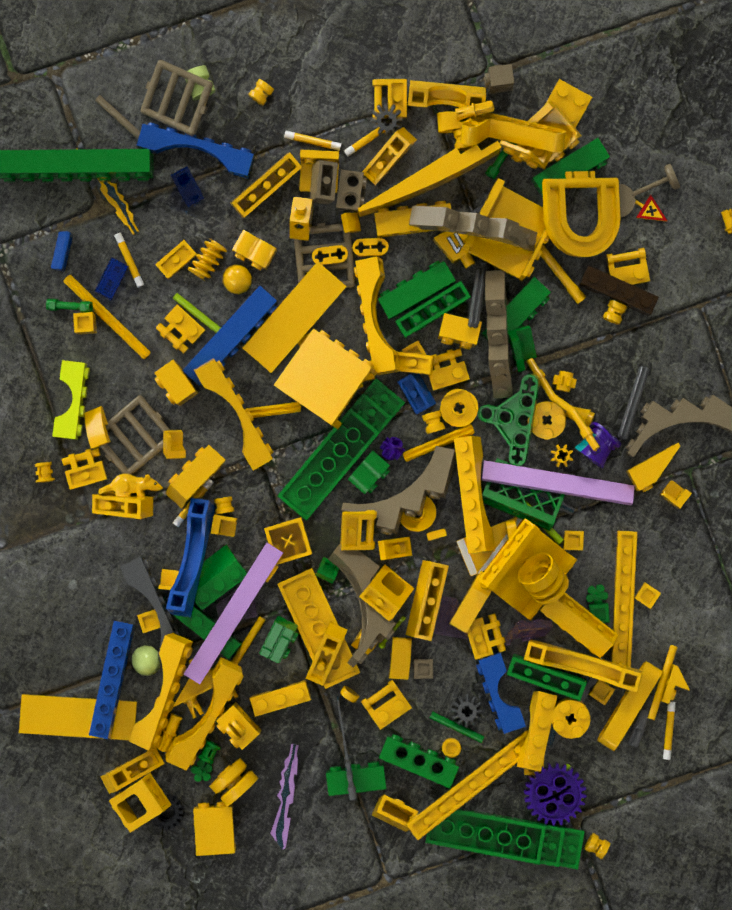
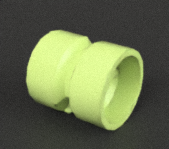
(200, 71)

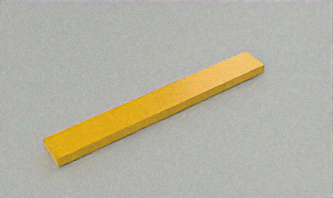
(624, 597)
(467, 788)

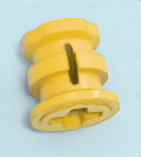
(44, 472)

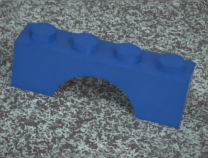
(508, 716)

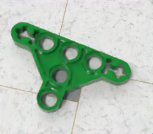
(515, 408)

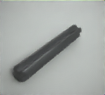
(477, 298)
(633, 403)

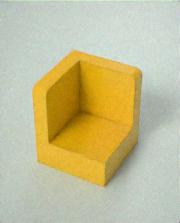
(84, 323)
(173, 444)
(675, 494)
(224, 525)
(168, 578)

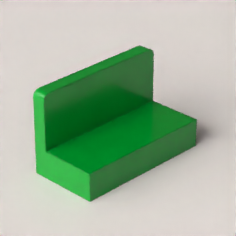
(522, 346)

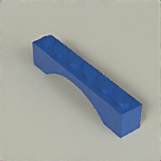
(158, 140)
(185, 586)

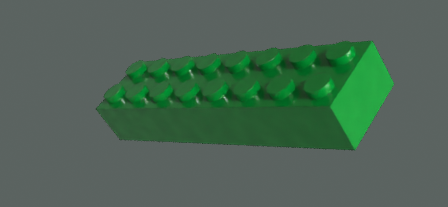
(76, 164)

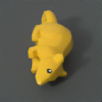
(126, 484)

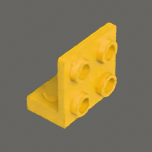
(532, 156)
(308, 158)

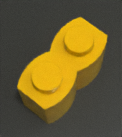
(254, 250)

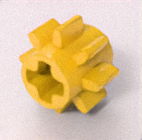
(564, 381)
(566, 458)

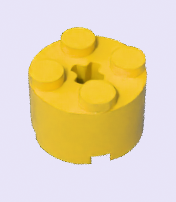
(575, 727)

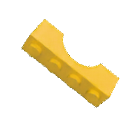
(430, 93)
(534, 747)

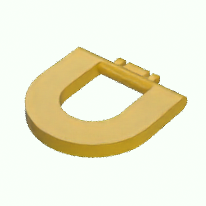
(555, 213)

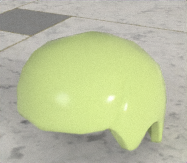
(146, 660)

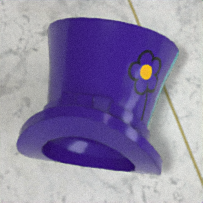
(606, 442)

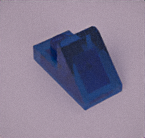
(187, 186)

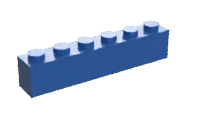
(234, 331)

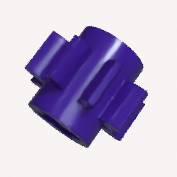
(392, 448)

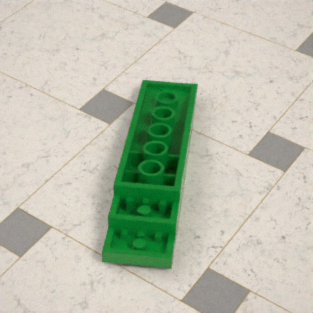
(341, 449)
(509, 838)

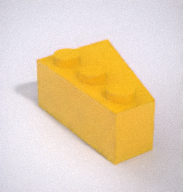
(194, 475)

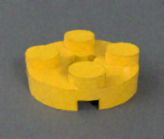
(463, 398)
(558, 420)

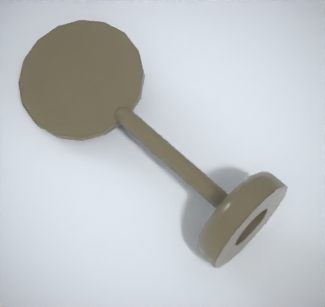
(627, 196)

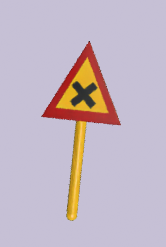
(650, 210)

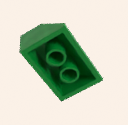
(218, 576)

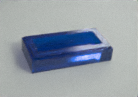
(111, 278)

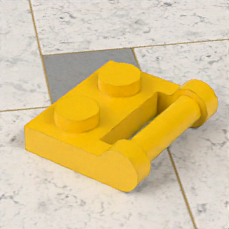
(396, 94)
(633, 273)
(352, 527)
(390, 709)

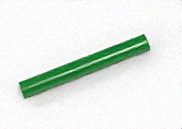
(459, 728)

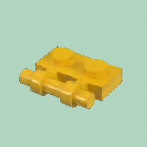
(184, 324)
(450, 374)
(86, 474)
(479, 638)

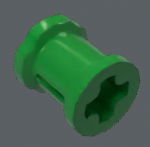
(209, 751)

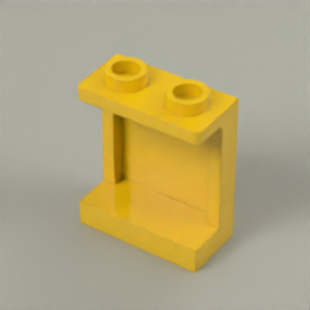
(552, 116)
(214, 829)

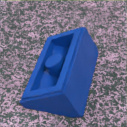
(62, 251)
(416, 392)

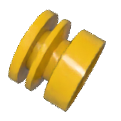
(543, 578)

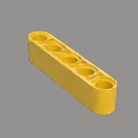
(629, 708)

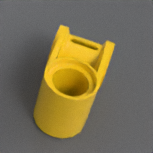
(448, 122)

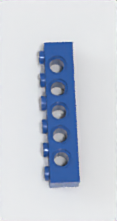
(112, 680)

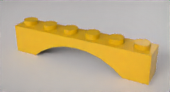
(370, 277)
(253, 449)
(477, 527)
(173, 655)
(580, 663)
(185, 746)

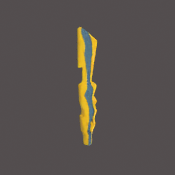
(117, 200)

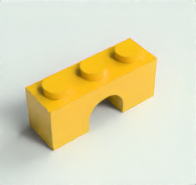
(280, 698)

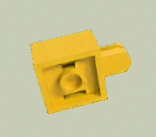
(238, 726)

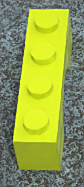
(74, 376)

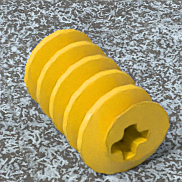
(207, 259)

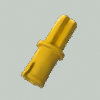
(474, 110)
(169, 732)

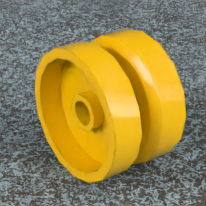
(235, 784)

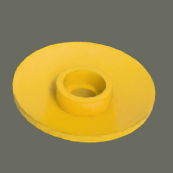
(423, 522)

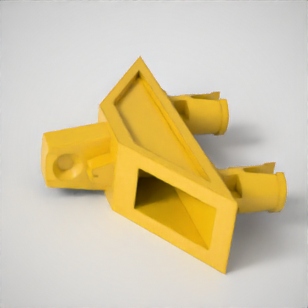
(193, 689)

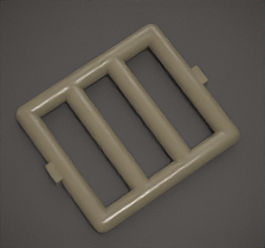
(160, 115)
(348, 264)
(155, 448)

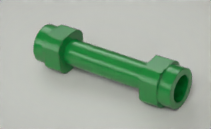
(493, 170)
(55, 304)

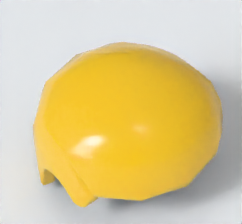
(237, 279)

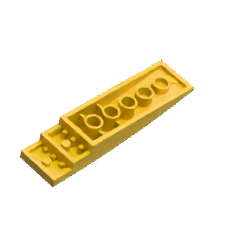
(432, 176)

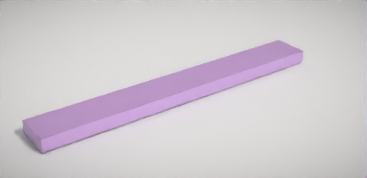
(557, 483)
(233, 613)

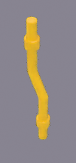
(585, 431)

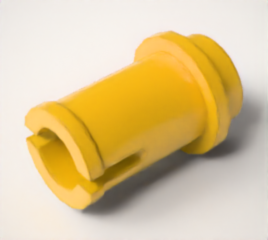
(727, 217)

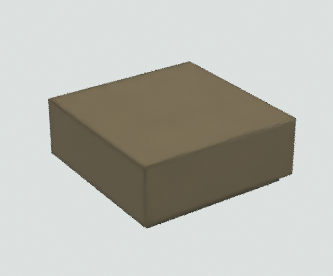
(423, 668)

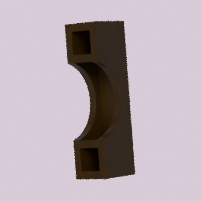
(610, 286)

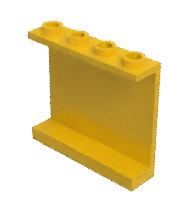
(509, 258)
(324, 376)
(503, 570)

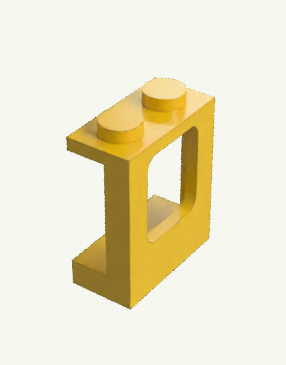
(386, 592)
(150, 796)

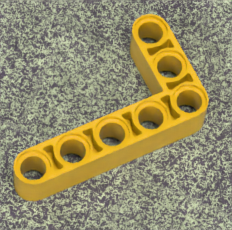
(512, 130)

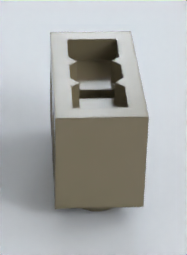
(346, 191)

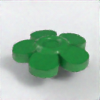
(596, 594)
(201, 771)

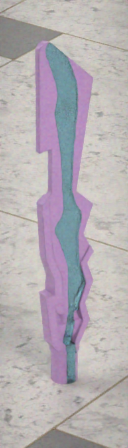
(286, 796)

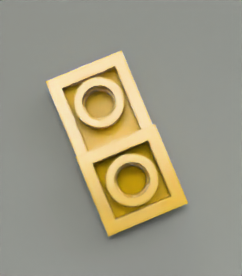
(95, 427)
(400, 658)

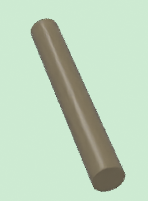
(119, 117)

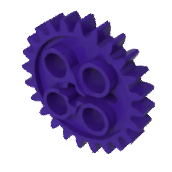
(562, 809)

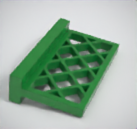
(519, 509)

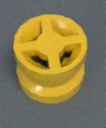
(224, 505)

